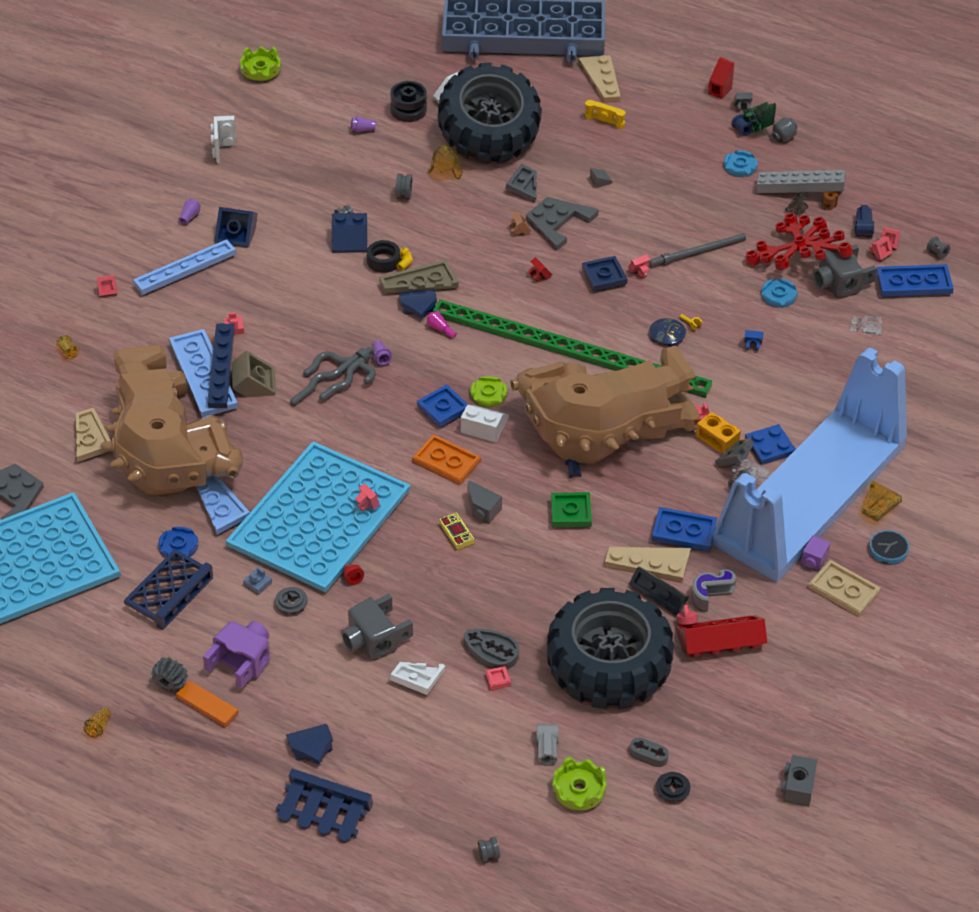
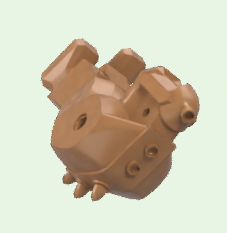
(598, 413)
(152, 431)

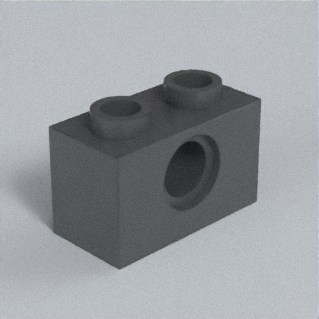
(800, 780)

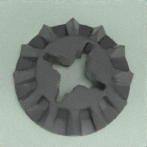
(295, 594)

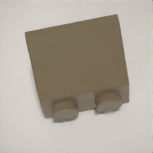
(253, 376)

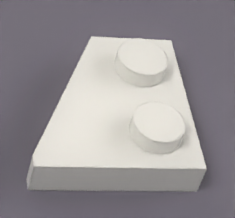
(417, 676)

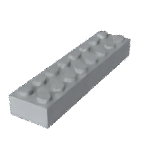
(801, 181)

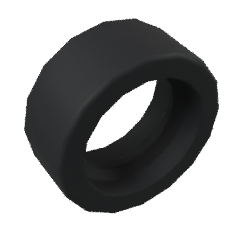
(383, 265)

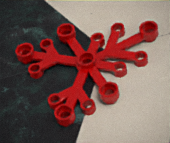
(800, 243)

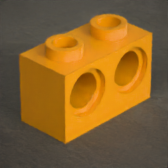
(717, 432)

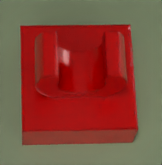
(540, 269)

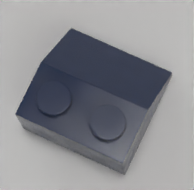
(235, 226)
(349, 233)

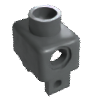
(843, 275)
(373, 630)

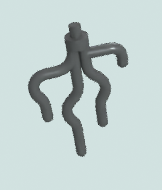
(348, 364)

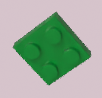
(571, 509)

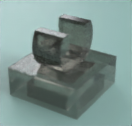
(797, 204)

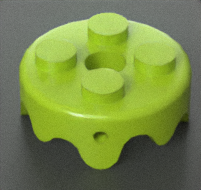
(266, 58)
(582, 773)

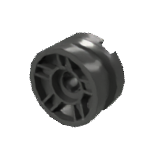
(404, 186)

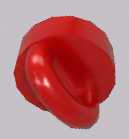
(353, 574)

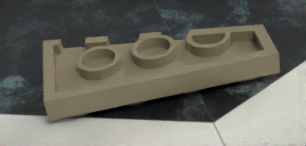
(425, 277)

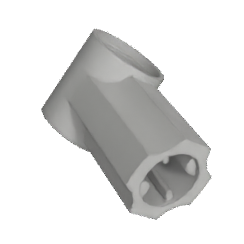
(547, 743)

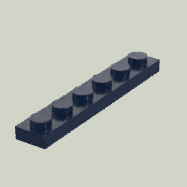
(221, 366)

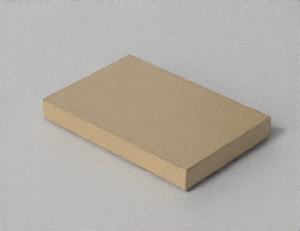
(844, 588)

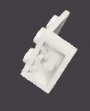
(224, 134)

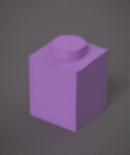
(815, 553)

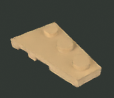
(89, 435)

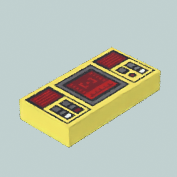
(456, 531)

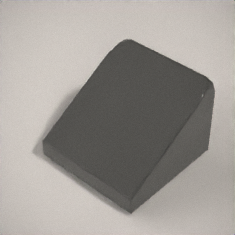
(599, 177)

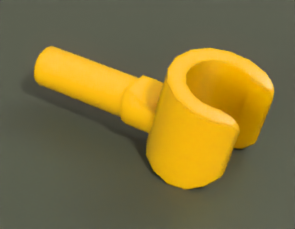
(693, 322)

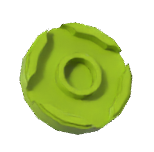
(488, 391)

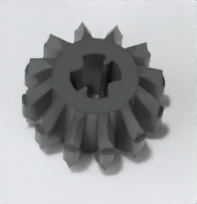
(169, 674)

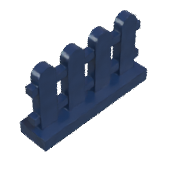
(336, 800)

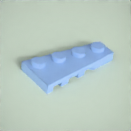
(221, 504)

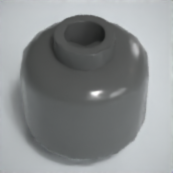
(784, 129)

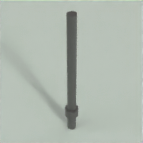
(668, 258)

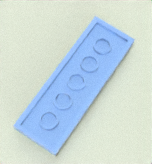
(195, 360)

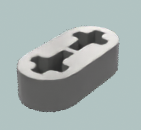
(649, 752)

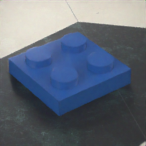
(442, 405)
(770, 444)

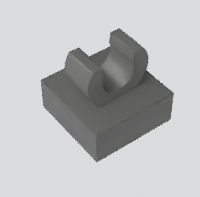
(743, 99)

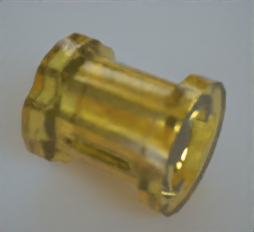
(69, 349)

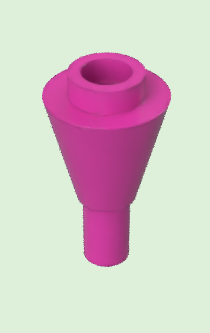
(437, 322)

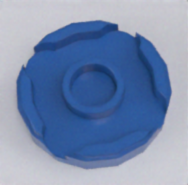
(178, 538)

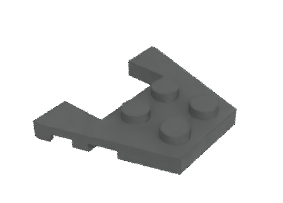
(553, 214)
(18, 489)

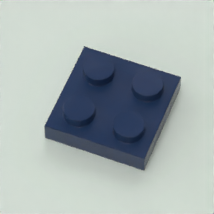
(604, 273)

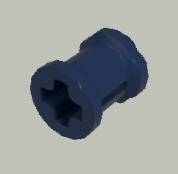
(742, 125)

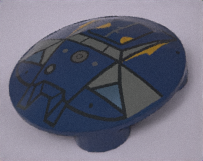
(667, 331)

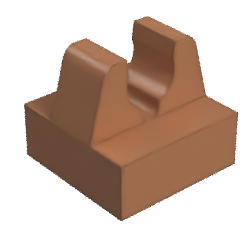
(519, 224)

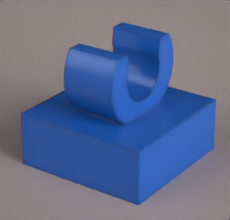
(753, 337)

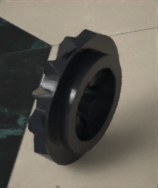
(681, 784)

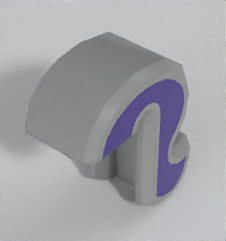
(711, 584)

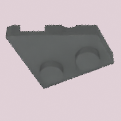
(523, 183)
(736, 453)

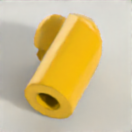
(406, 259)

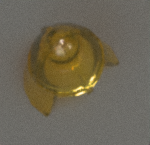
(446, 159)

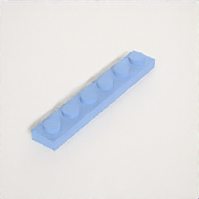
(184, 267)

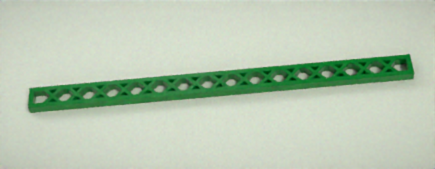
(554, 340)

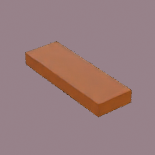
(207, 703)

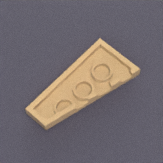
(602, 76)
(662, 562)

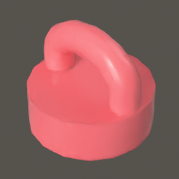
(687, 617)

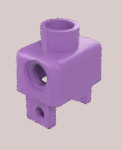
(241, 649)

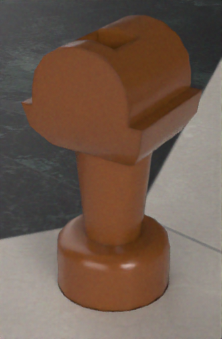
(830, 200)

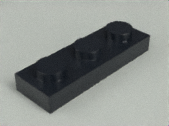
(658, 590)

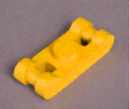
(605, 113)

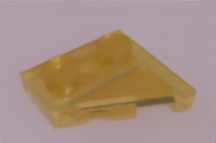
(879, 501)

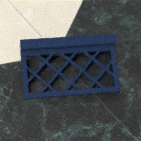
(183, 595)

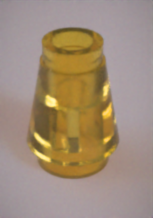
(97, 722)

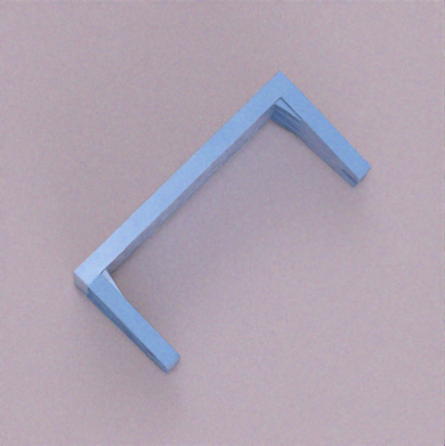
(821, 476)

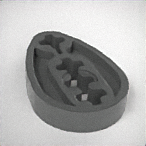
(490, 638)

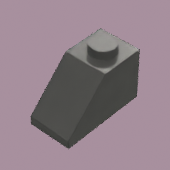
(483, 502)

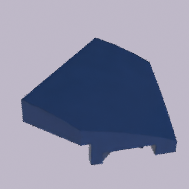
(418, 302)
(311, 743)

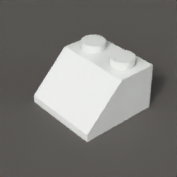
(483, 422)

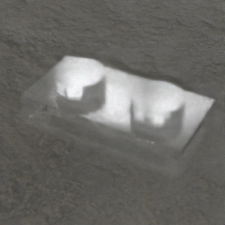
(756, 470)

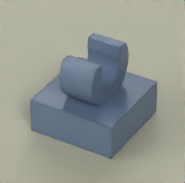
(257, 581)

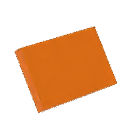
(446, 459)

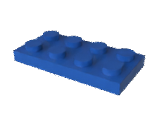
(914, 280)

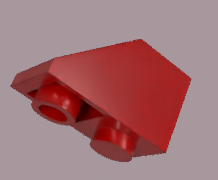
(721, 78)

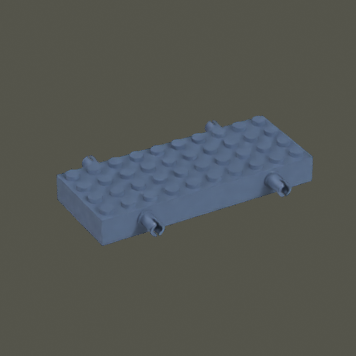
(524, 27)

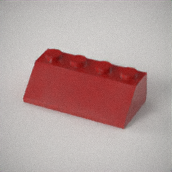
(722, 634)

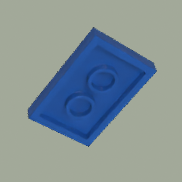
(684, 529)

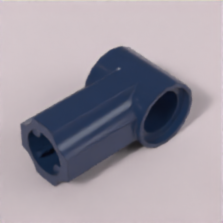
(864, 224)

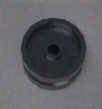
(408, 101)

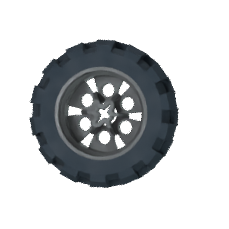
(480, 88)
(623, 620)

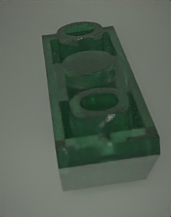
(760, 116)

